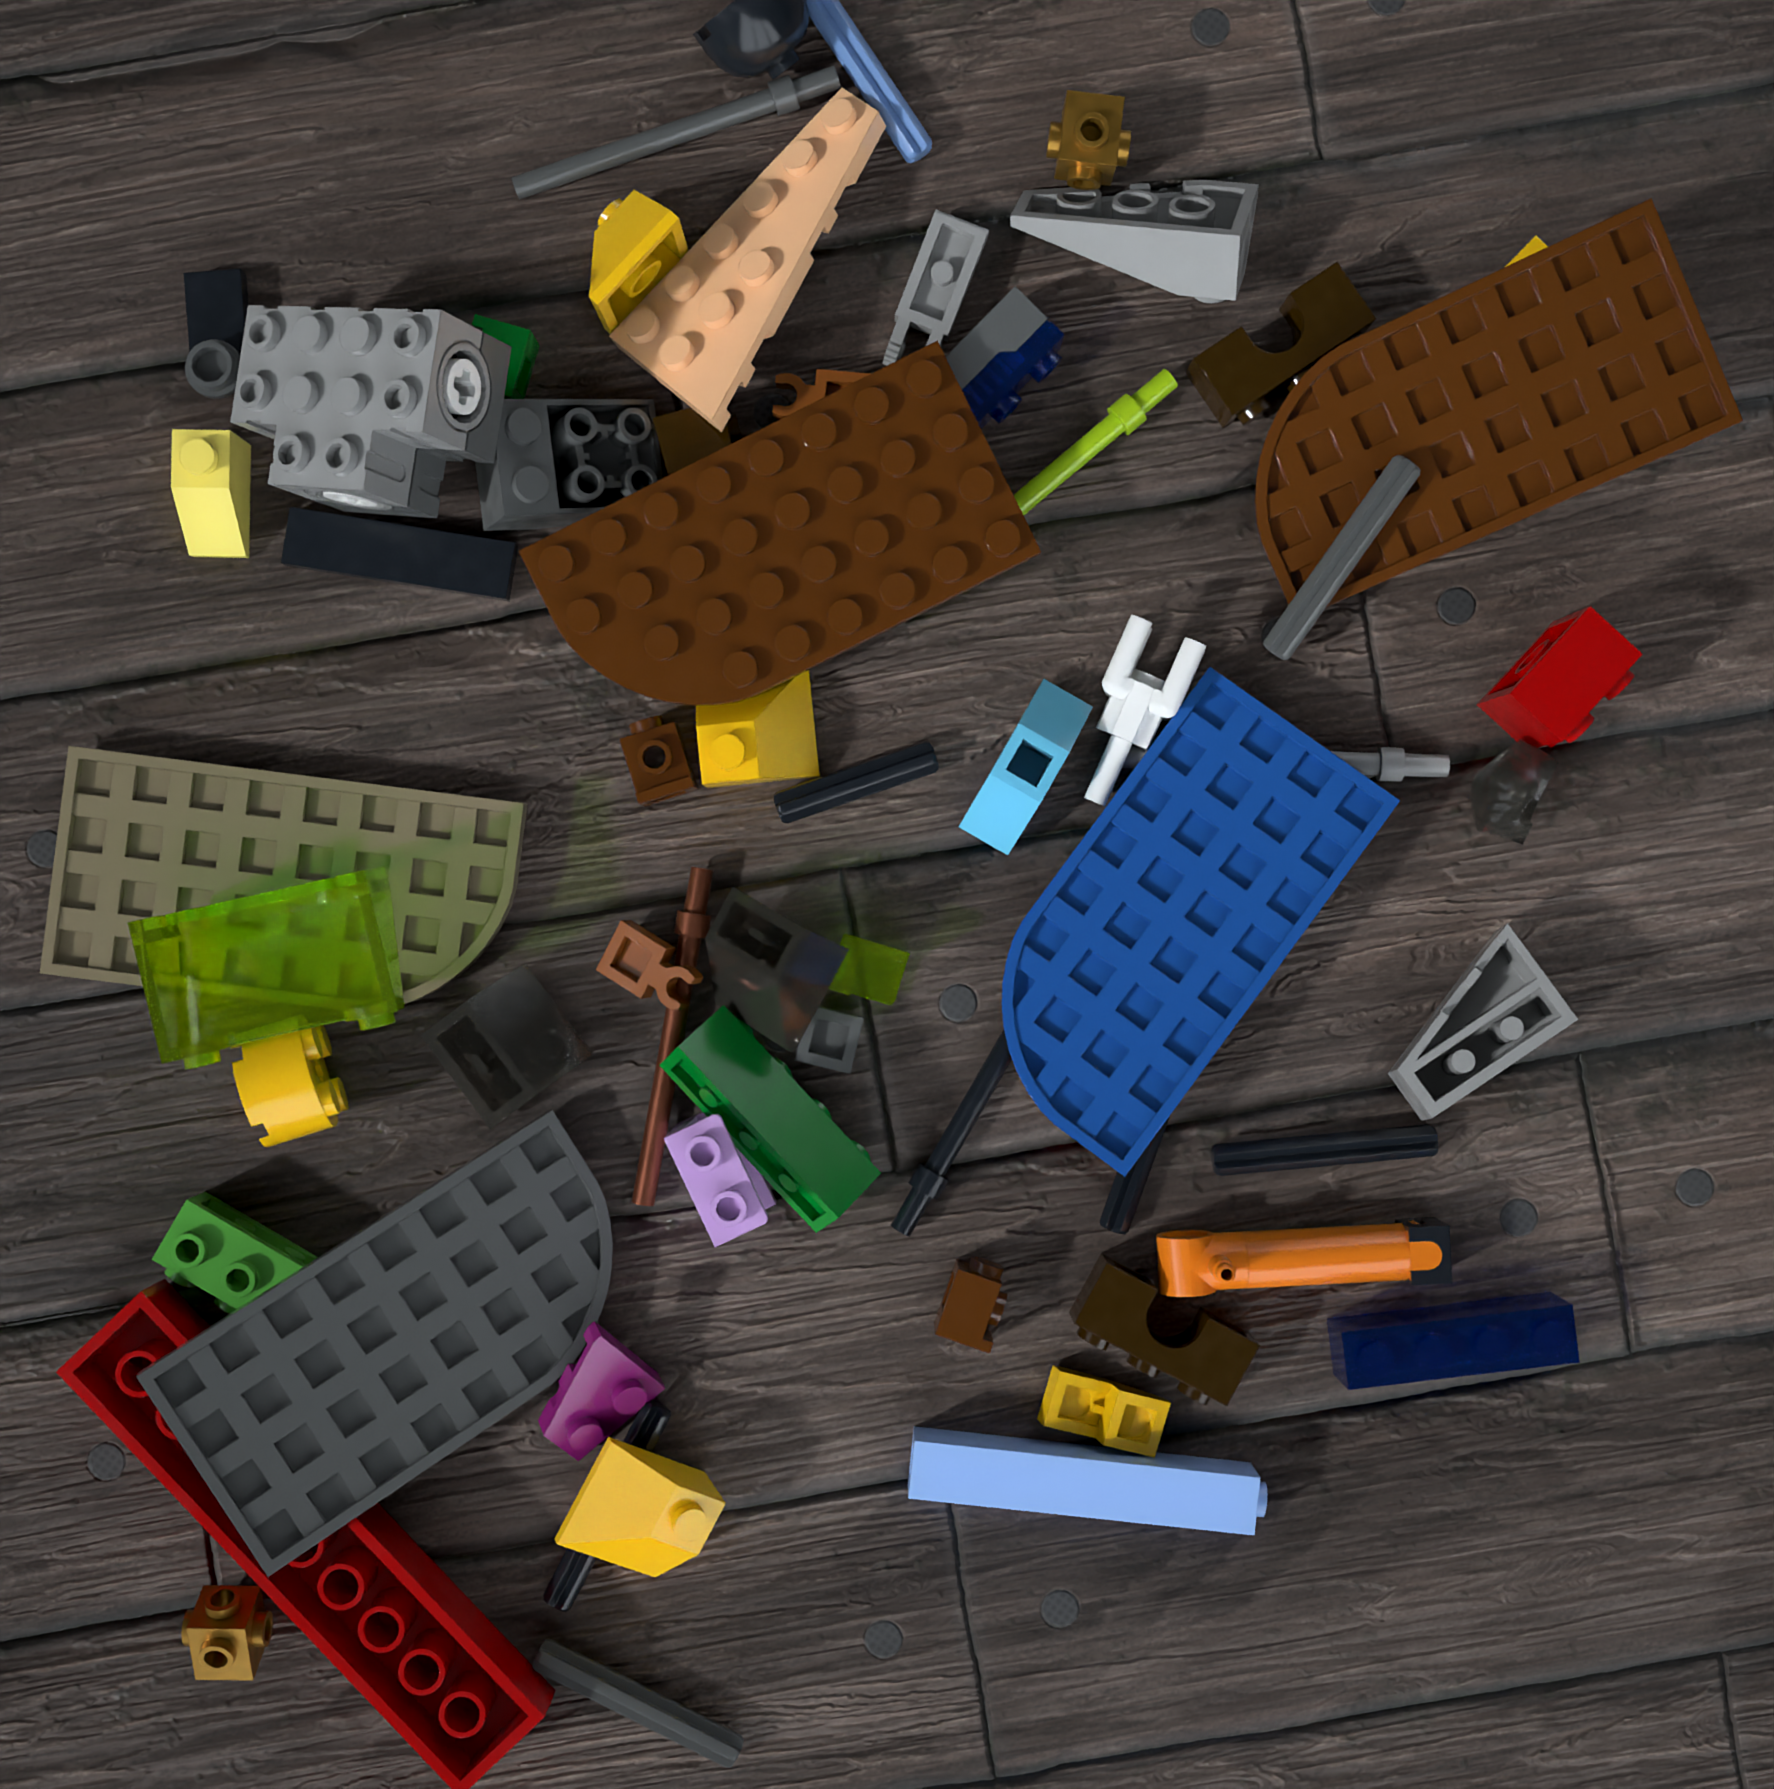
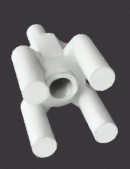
(1137, 701)

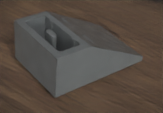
(566, 460)

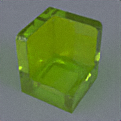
(870, 969)

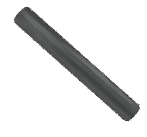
(1342, 557)
(638, 1703)

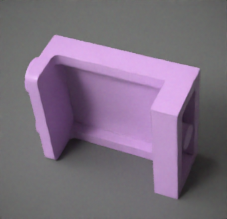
(719, 1178)

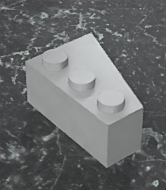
(1481, 1027)

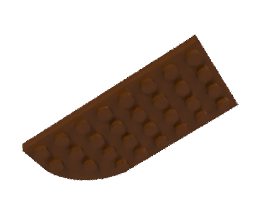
(1499, 398)
(788, 542)

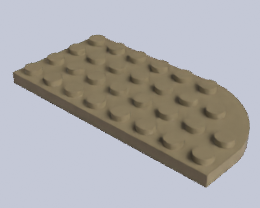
(189, 834)

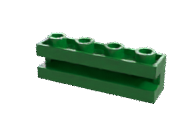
(771, 1119)

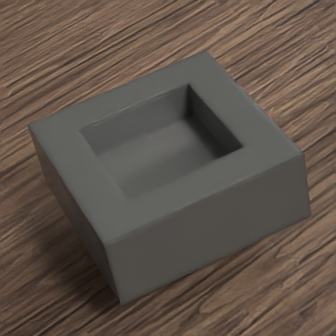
(830, 1040)

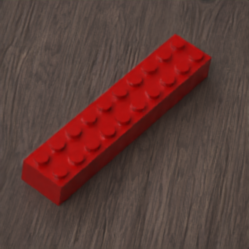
(357, 1594)

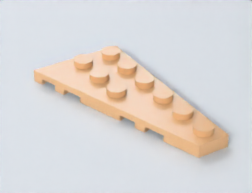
(743, 273)

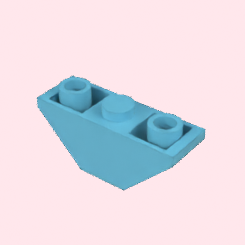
(1026, 767)

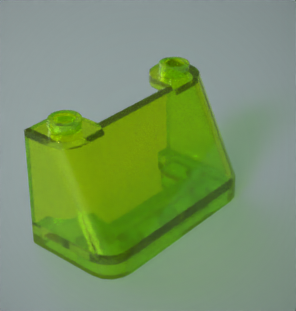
(270, 965)

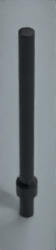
(930, 1178)

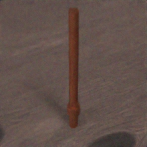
(692, 926)

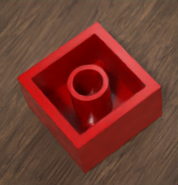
(1561, 680)

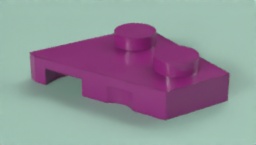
(597, 1394)

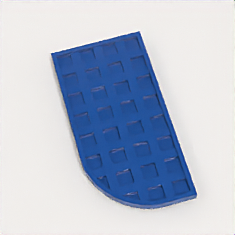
(1177, 914)

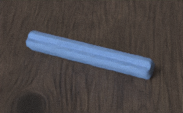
(870, 78)

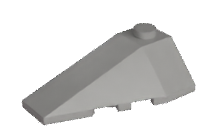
(1174, 240)

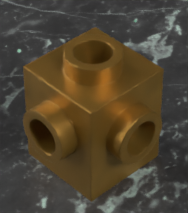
(1089, 140)
(227, 1632)

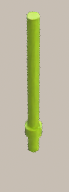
(1123, 417)

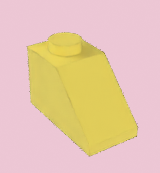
(212, 491)

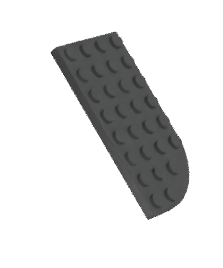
(393, 1344)

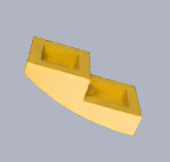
(1103, 1410)

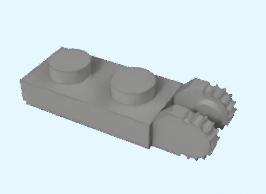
(937, 282)

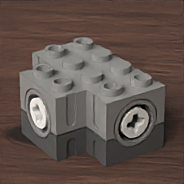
(369, 402)

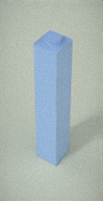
(1085, 1481)

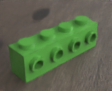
(226, 1252)

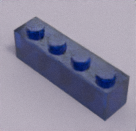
(1452, 1340)

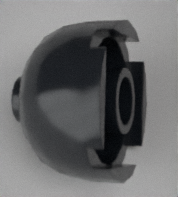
(755, 36)

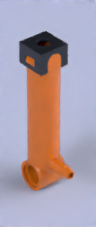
(1203, 1261)

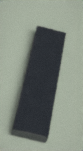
(399, 554)

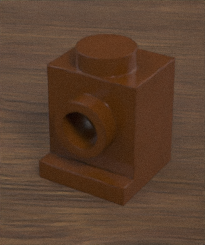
(670, 779)
(971, 1303)

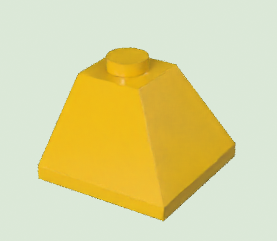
(631, 255)
(759, 737)
(641, 1510)

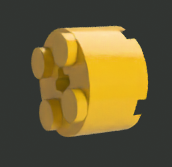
(288, 1085)

